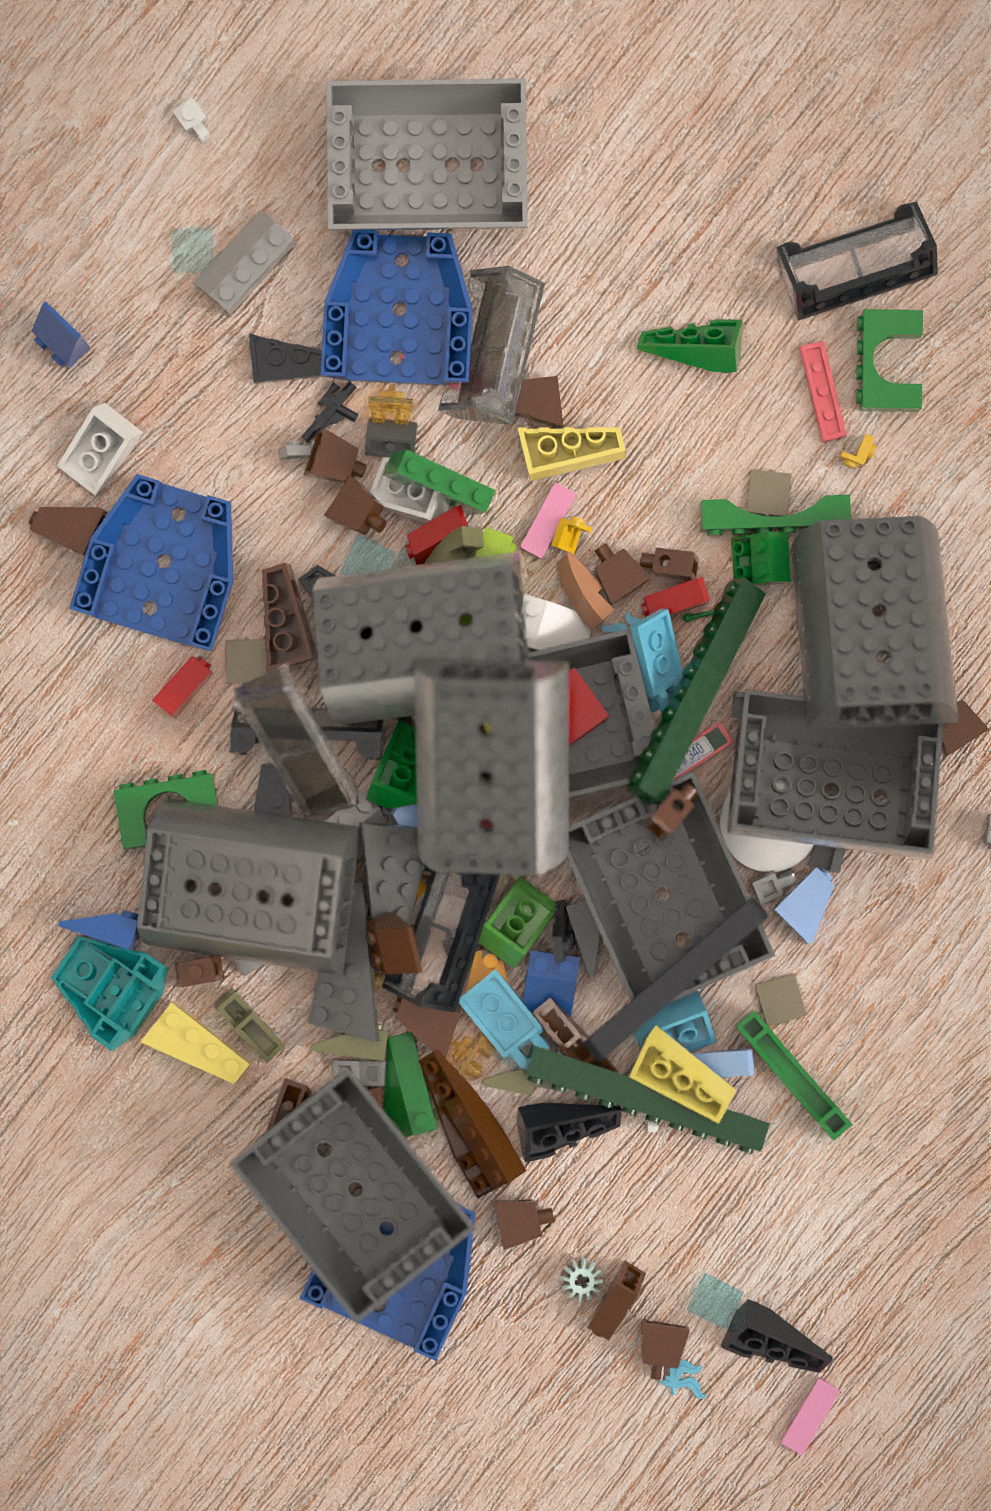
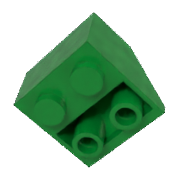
(761, 558)

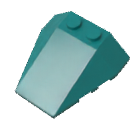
(110, 988)

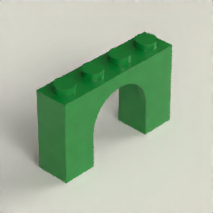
(874, 391)
(414, 469)
(133, 802)

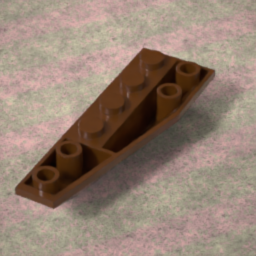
(470, 1128)

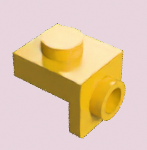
(864, 451)
(568, 533)

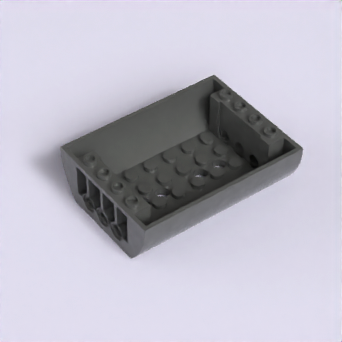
(614, 676)
(245, 855)

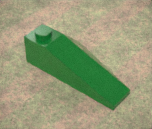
(707, 347)
(396, 775)
(406, 1091)

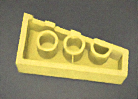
(568, 449)
(192, 1042)
(681, 1076)

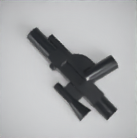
(333, 412)

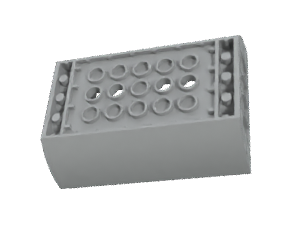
(427, 127)

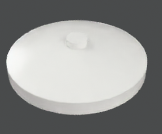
(762, 853)

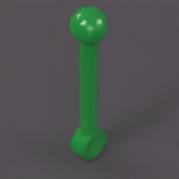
(688, 617)

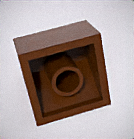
(393, 945)

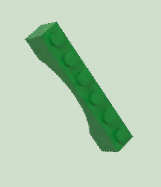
(722, 515)
(793, 1075)

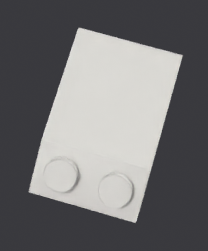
(99, 448)
(408, 500)
(552, 624)

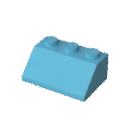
(683, 1021)

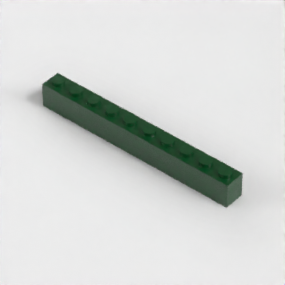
(695, 691)
(634, 1096)

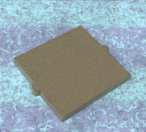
(768, 493)
(245, 659)
(780, 1000)

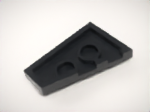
(282, 361)
(561, 936)

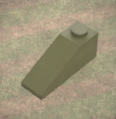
(355, 1046)

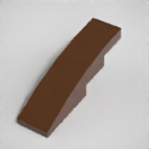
(567, 1033)

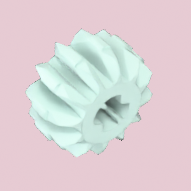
(577, 1287)

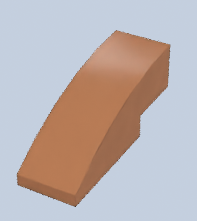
(583, 591)

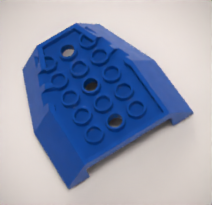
(360, 319)
(124, 571)
(421, 1309)

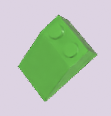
(517, 922)

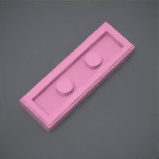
(547, 520)
(810, 1416)

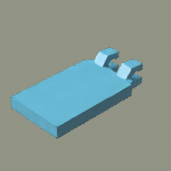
(657, 657)
(503, 1017)

